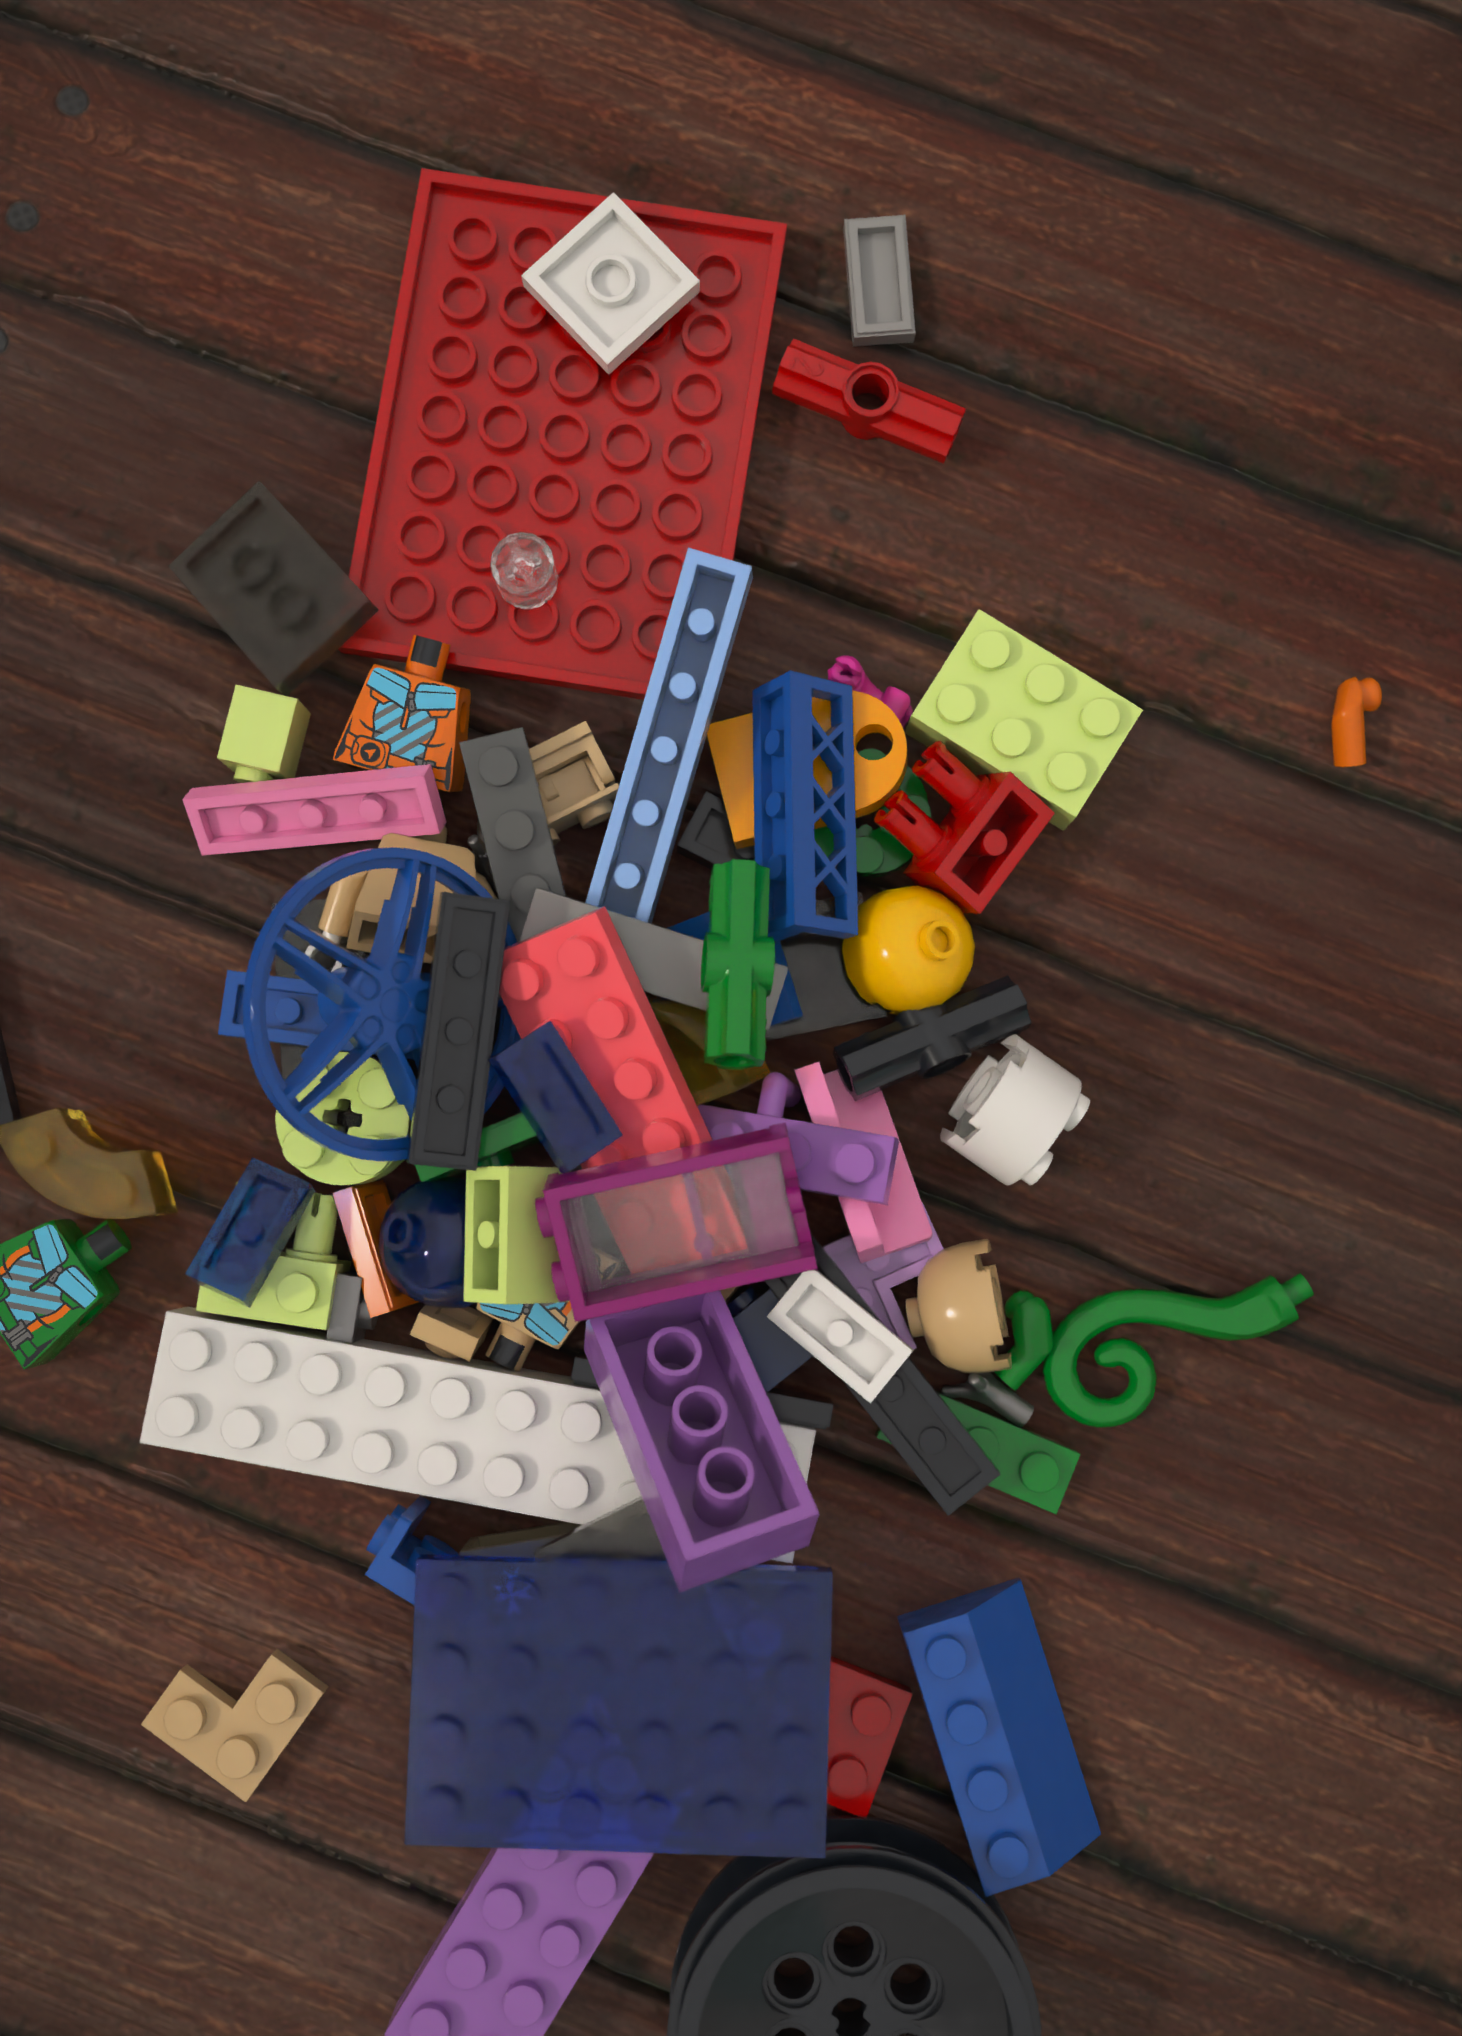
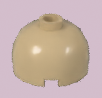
(961, 1310)

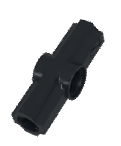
(931, 1038)

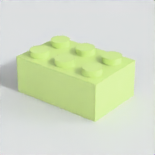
(1024, 712)

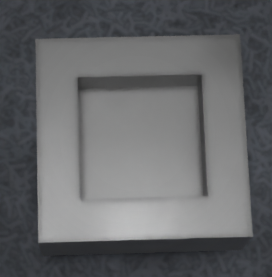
(349, 1310)

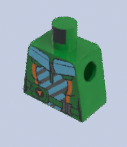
(55, 1285)

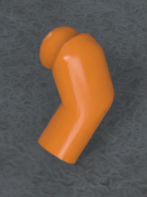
(1348, 721)

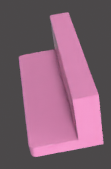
(873, 1226)

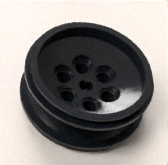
(875, 1875)

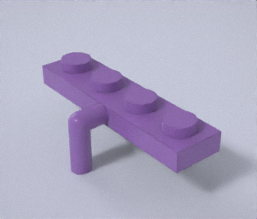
(825, 1157)

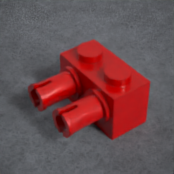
(980, 838)

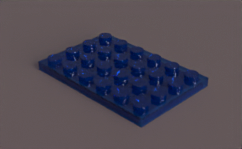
(617, 1709)

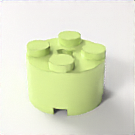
(381, 1119)

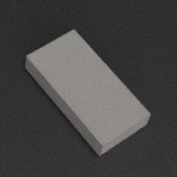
(879, 280)

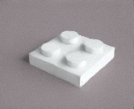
(611, 283)

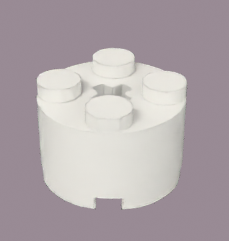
(1015, 1113)

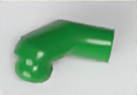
(1031, 1336)

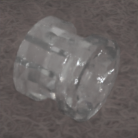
(520, 557)

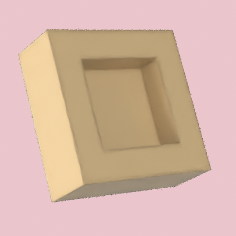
(452, 1331)

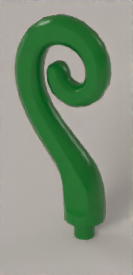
(1241, 1316)

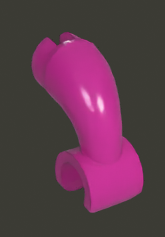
(850, 672)

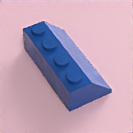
(1000, 1734)

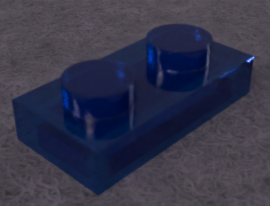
(555, 1097)
(250, 1232)

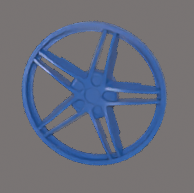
(370, 1002)

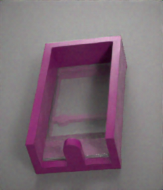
(676, 1223)

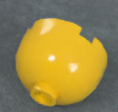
(909, 949)

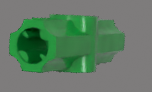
(737, 965)

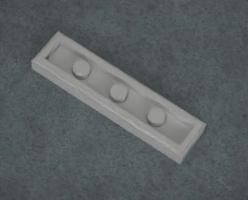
(662, 958)

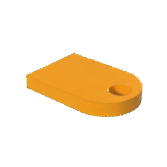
(874, 779)

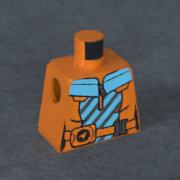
(410, 718)

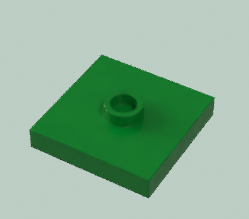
(496, 1147)

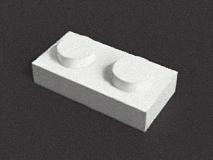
(840, 1333)

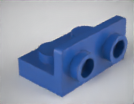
(399, 1549)

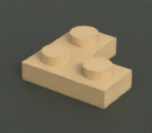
(232, 1737)

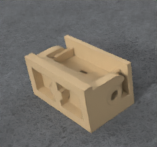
(573, 780)

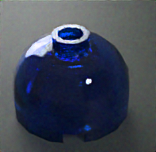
(425, 1242)

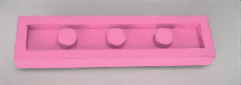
(315, 810)

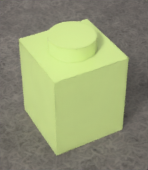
(263, 735)

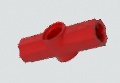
(831, 384)

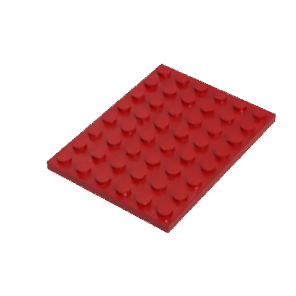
(514, 428)

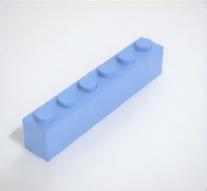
(670, 734)

